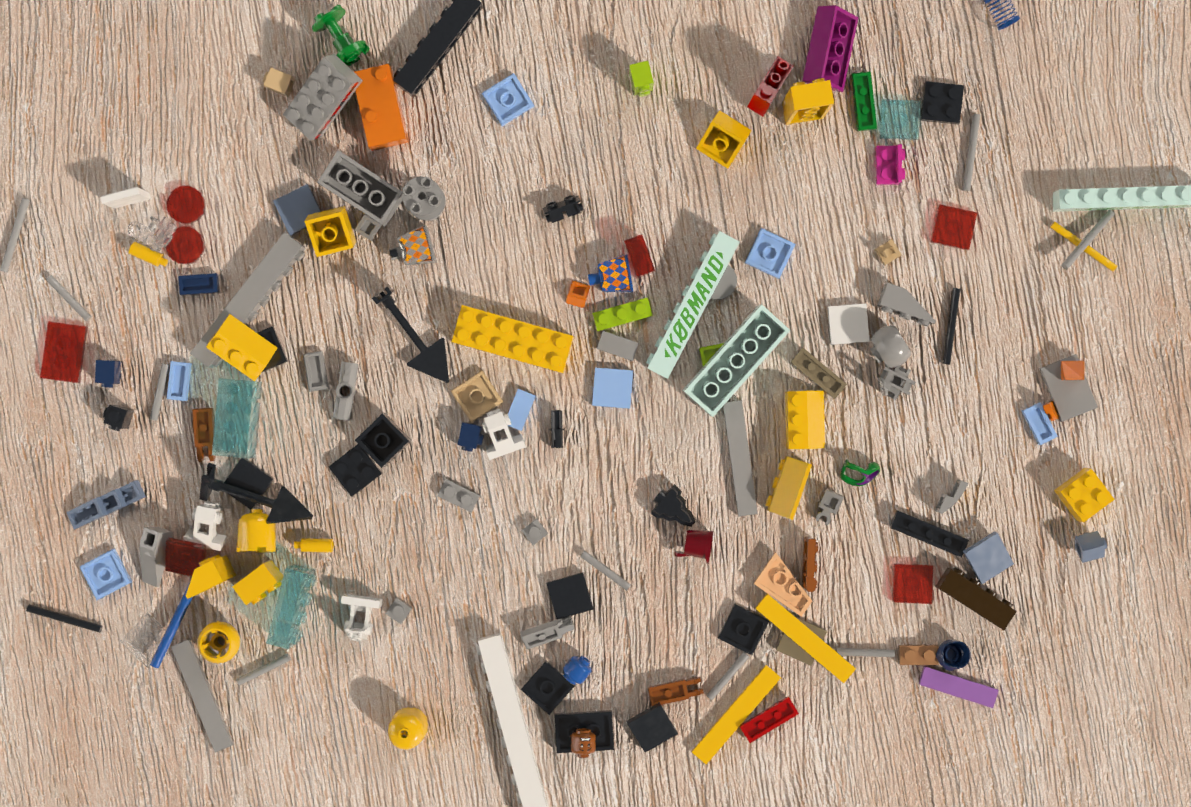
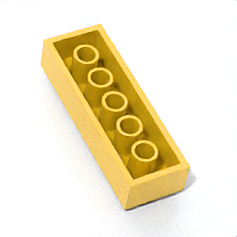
(512, 339)

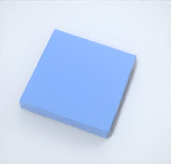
(508, 99)
(769, 253)
(612, 388)
(105, 574)

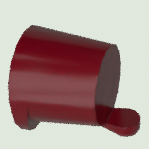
(697, 544)

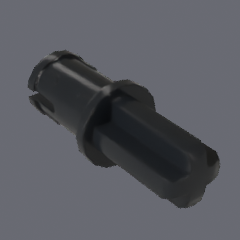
(556, 429)

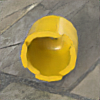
(255, 533)
(409, 720)

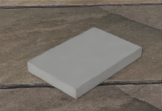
(1068, 396)

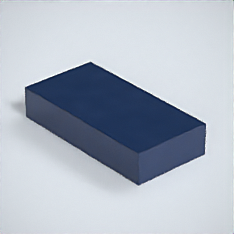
(198, 284)

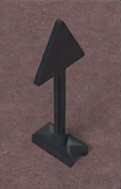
(431, 359)
(284, 507)

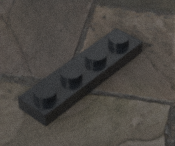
(929, 533)

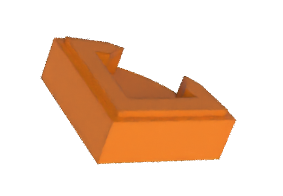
(1049, 409)

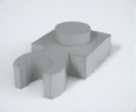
(829, 503)

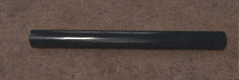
(951, 326)
(64, 618)

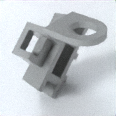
(894, 384)

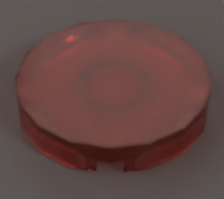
(186, 204)
(186, 245)

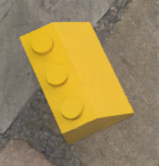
(241, 347)
(804, 419)
(788, 487)
(210, 574)

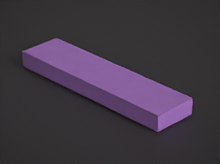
(958, 686)

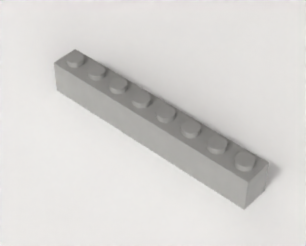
(254, 292)

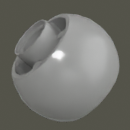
(890, 347)

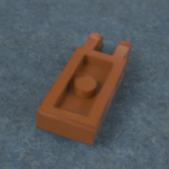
(203, 432)
(809, 564)
(673, 691)

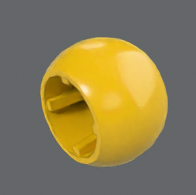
(223, 630)

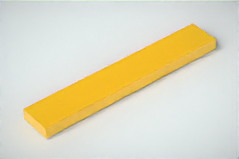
(805, 638)
(736, 714)

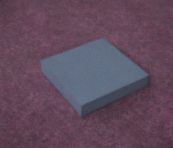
(296, 207)
(988, 557)

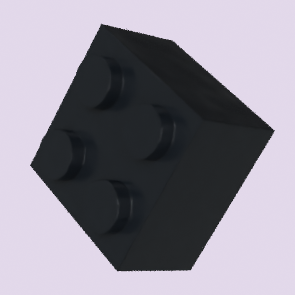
(383, 440)

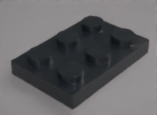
(598, 721)

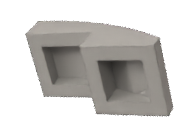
(948, 501)

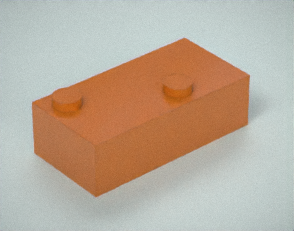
(380, 108)

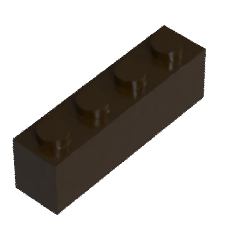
(975, 598)

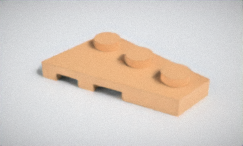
(782, 585)

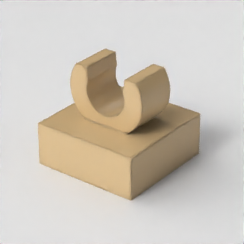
(888, 252)

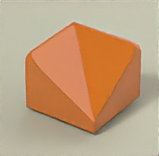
(1072, 370)

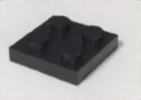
(942, 102)
(355, 470)

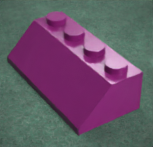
(830, 46)

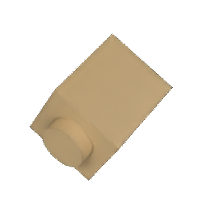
(279, 82)

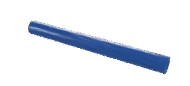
(171, 630)

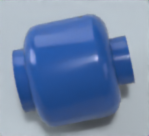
(577, 670)

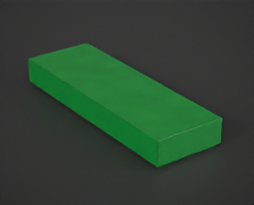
(863, 101)

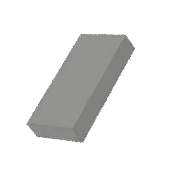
(617, 345)
(316, 371)

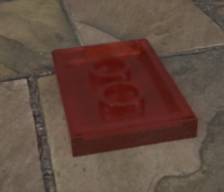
(63, 352)

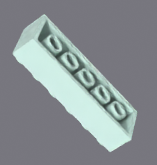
(736, 360)

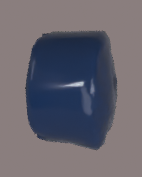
(953, 655)

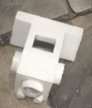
(496, 421)
(209, 514)
(357, 630)

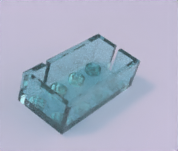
(236, 418)
(291, 606)

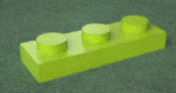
(622, 314)

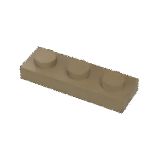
(818, 373)

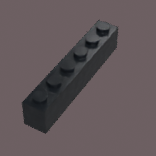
(436, 45)

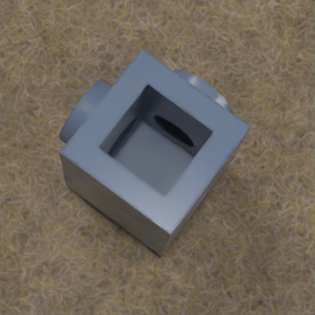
(1090, 546)

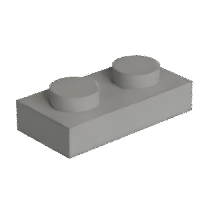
(458, 495)

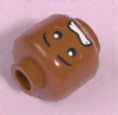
(583, 742)

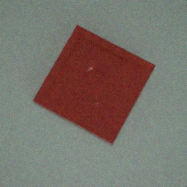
(953, 227)
(183, 556)
(912, 583)

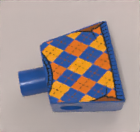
(613, 275)

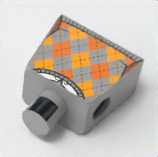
(415, 247)

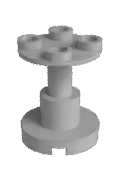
(424, 198)

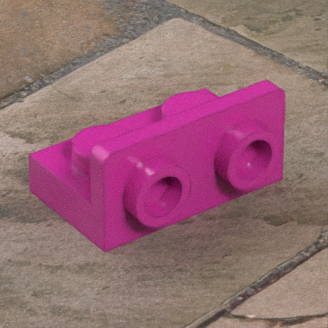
(889, 165)

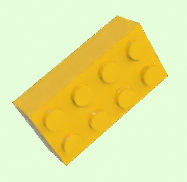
(807, 101)

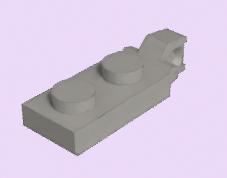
(546, 632)

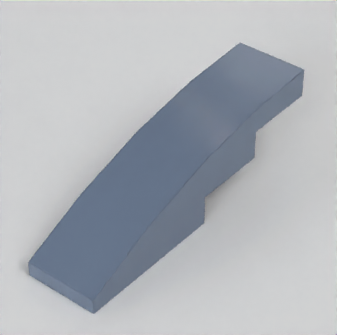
(106, 504)

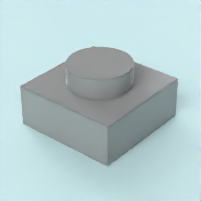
(368, 227)
(534, 531)
(399, 610)

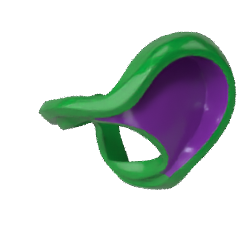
(868, 475)

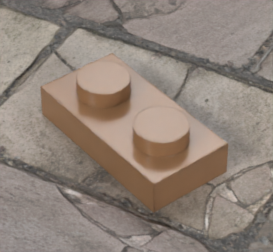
(918, 655)

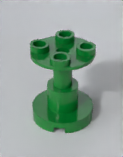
(347, 49)

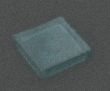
(900, 119)

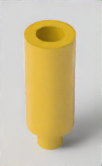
(144, 253)
(314, 545)

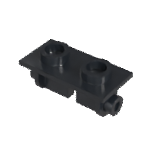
(569, 205)

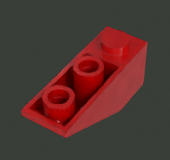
(770, 86)

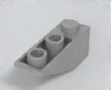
(901, 301)
(153, 554)

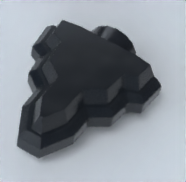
(672, 507)

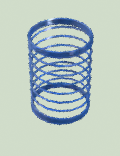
(1005, 23)

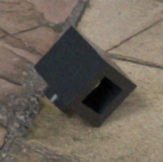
(117, 417)

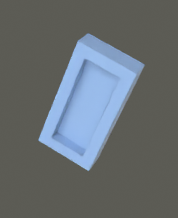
(179, 381)
(520, 409)
(1039, 423)

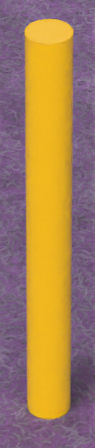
(1089, 250)

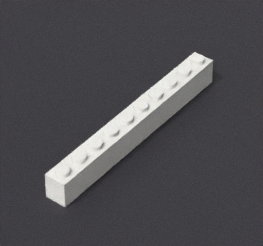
(511, 721)

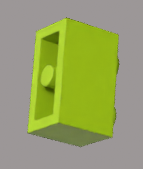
(641, 78)

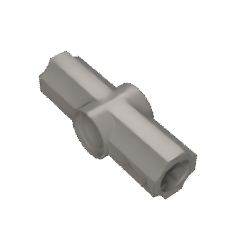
(348, 378)

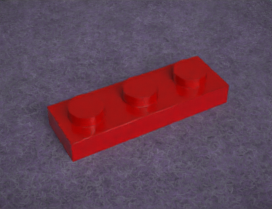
(769, 719)

